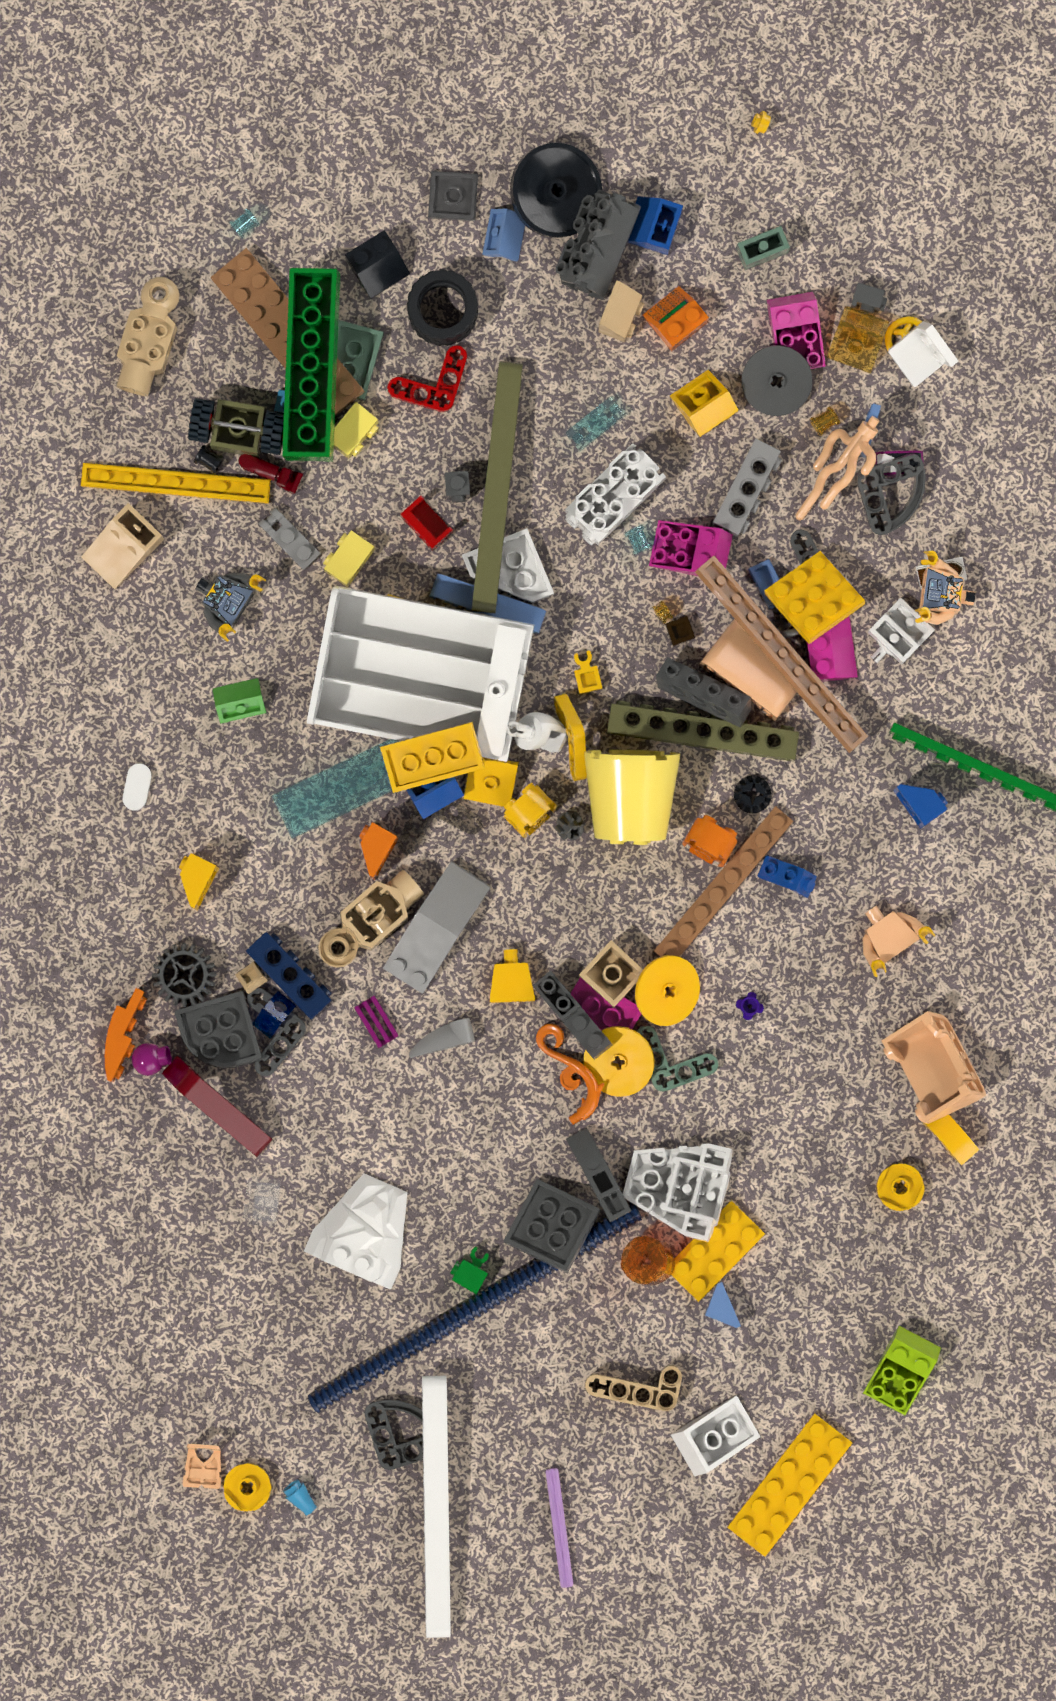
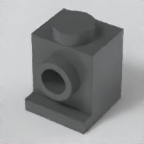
(869, 299)

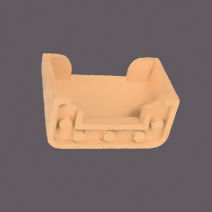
(748, 670)
(934, 1066)

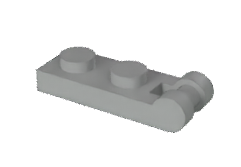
(290, 539)

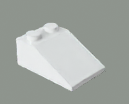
(715, 1436)

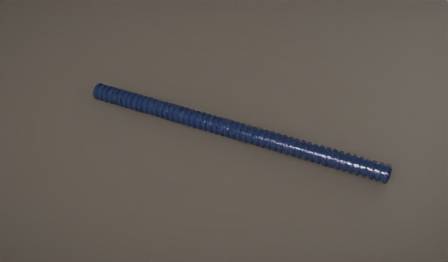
(458, 1317)

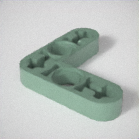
(663, 1067)

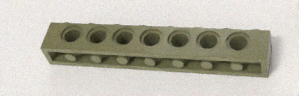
(619, 726)

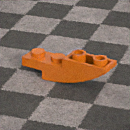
(117, 1043)

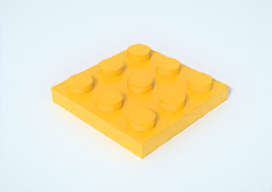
(814, 597)

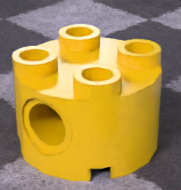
(529, 810)

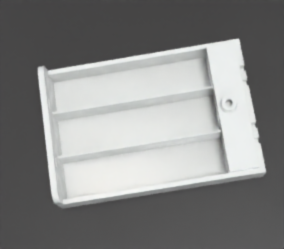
(418, 669)

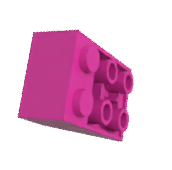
(797, 325)
(688, 546)

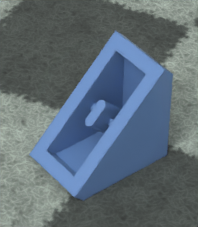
(721, 1307)

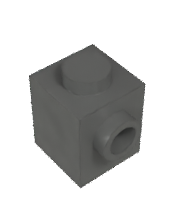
(457, 486)

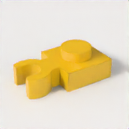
(587, 677)

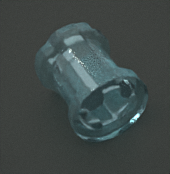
(244, 223)
(638, 540)

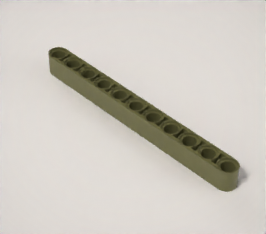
(497, 487)

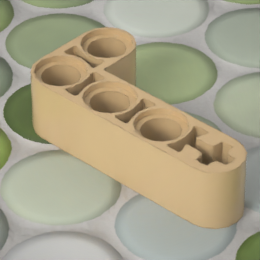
(632, 1387)

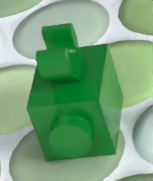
(470, 1274)

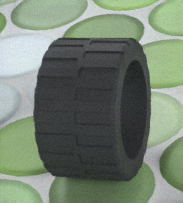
(437, 279)

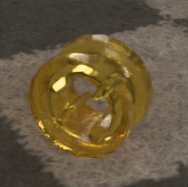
(662, 612)

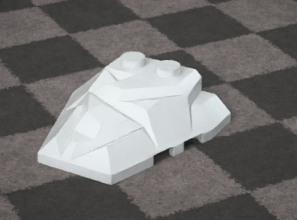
(681, 1186)
(364, 1232)

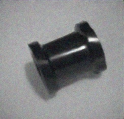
(208, 459)

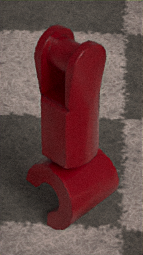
(286, 478)

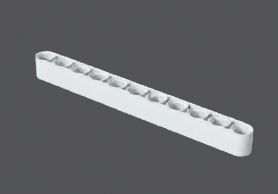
(436, 1506)

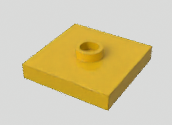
(493, 783)

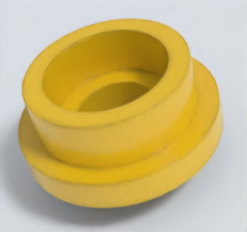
(761, 122)

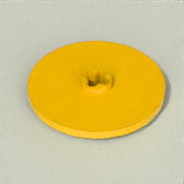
(651, 993)
(633, 1073)

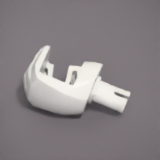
(538, 731)

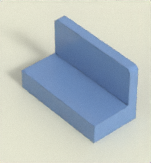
(503, 235)

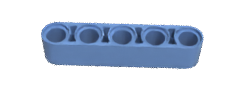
(461, 593)

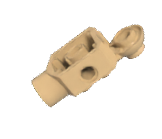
(148, 338)
(370, 918)

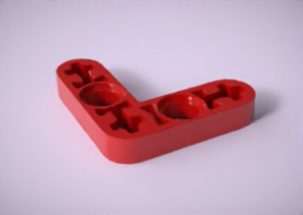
(440, 389)

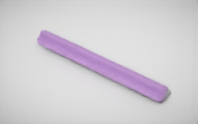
(559, 1527)

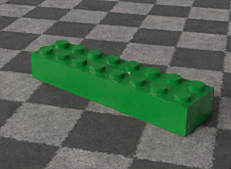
(311, 364)

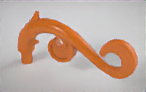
(566, 1077)

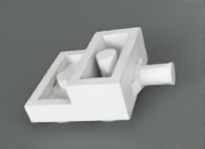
(899, 633)

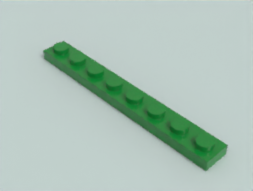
(968, 763)

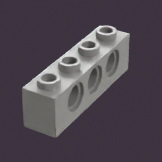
(758, 453)

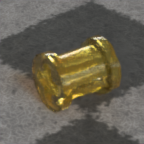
(824, 421)

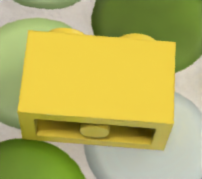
(353, 430)
(348, 558)

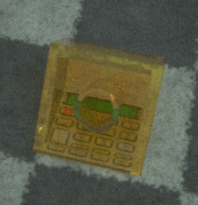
(858, 339)

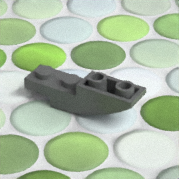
(572, 1015)
(598, 1175)

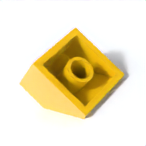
(704, 403)
(196, 878)

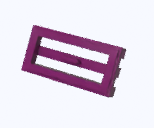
(366, 1004)

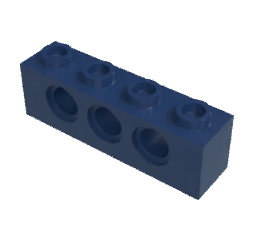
(259, 953)

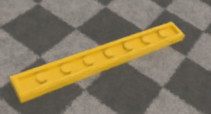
(175, 483)

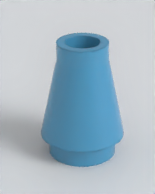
(299, 1497)

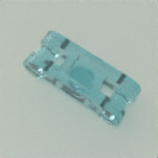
(596, 423)

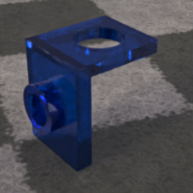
(270, 1018)

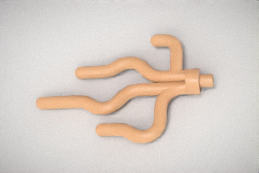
(855, 446)

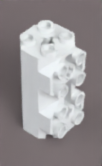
(614, 495)

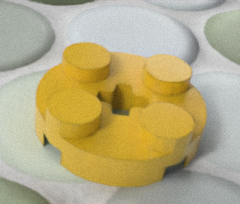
(887, 1191)
(233, 1486)

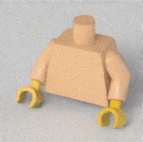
(890, 936)

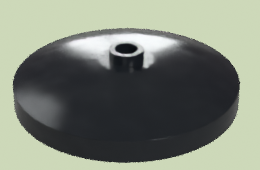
(555, 167)

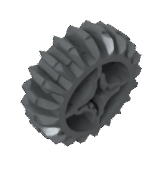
(171, 958)

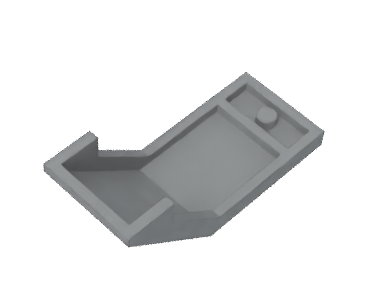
(436, 927)

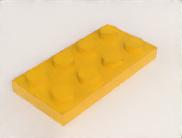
(432, 757)
(706, 1263)

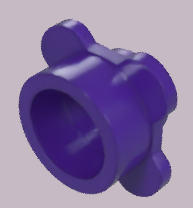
(750, 999)

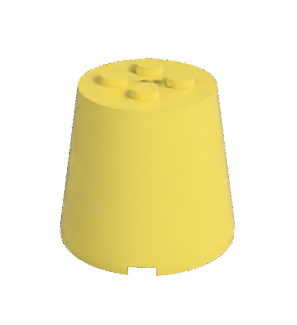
(631, 794)

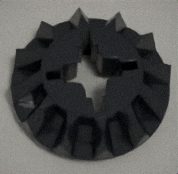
(744, 802)

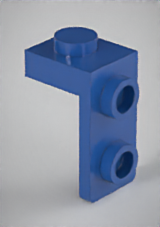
(787, 876)

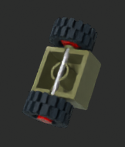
(236, 427)

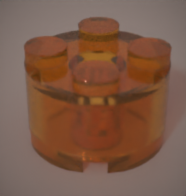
(658, 1253)

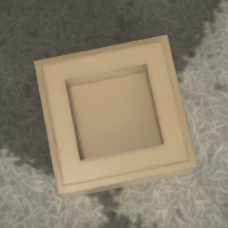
(251, 977)

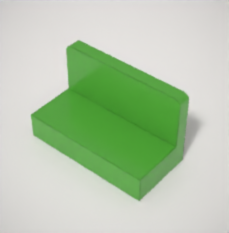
(239, 700)

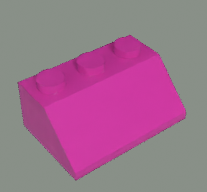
(833, 653)

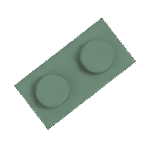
(763, 248)

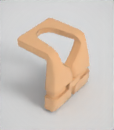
(202, 1473)

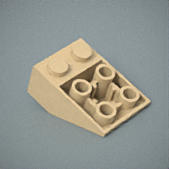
(122, 546)

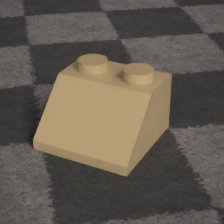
(620, 312)
(612, 973)

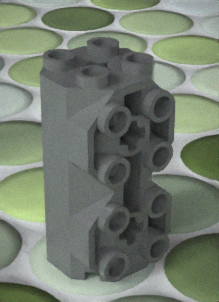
(603, 233)

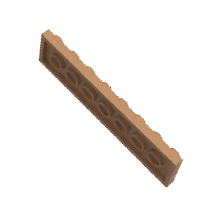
(266, 312)

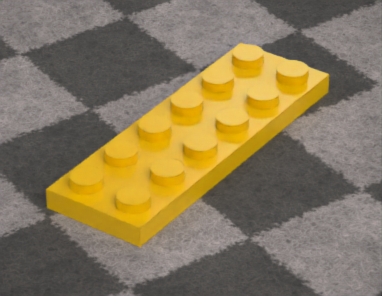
(789, 1485)

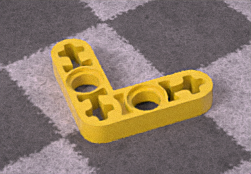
(576, 736)

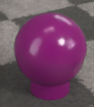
(150, 1058)

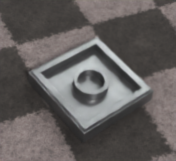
(453, 196)

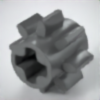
(569, 825)

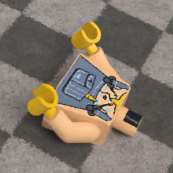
(941, 592)

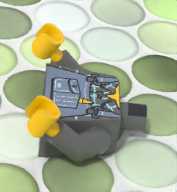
(227, 599)

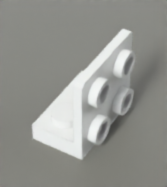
(921, 353)

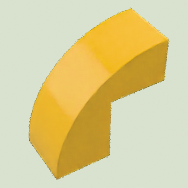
(953, 1138)

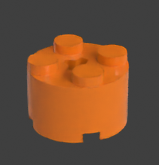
(710, 840)

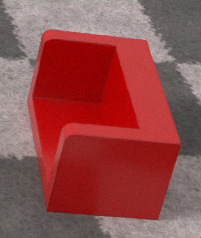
(426, 523)

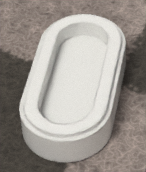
(137, 787)

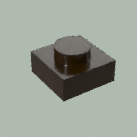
(680, 631)

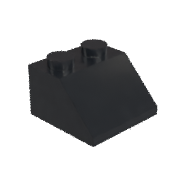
(377, 264)

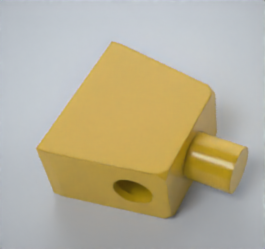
(511, 980)

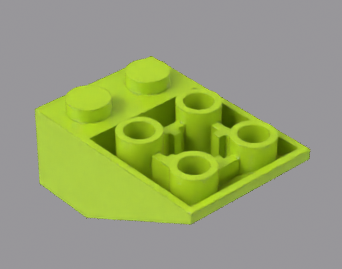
(902, 1370)

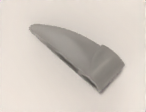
(445, 1037)

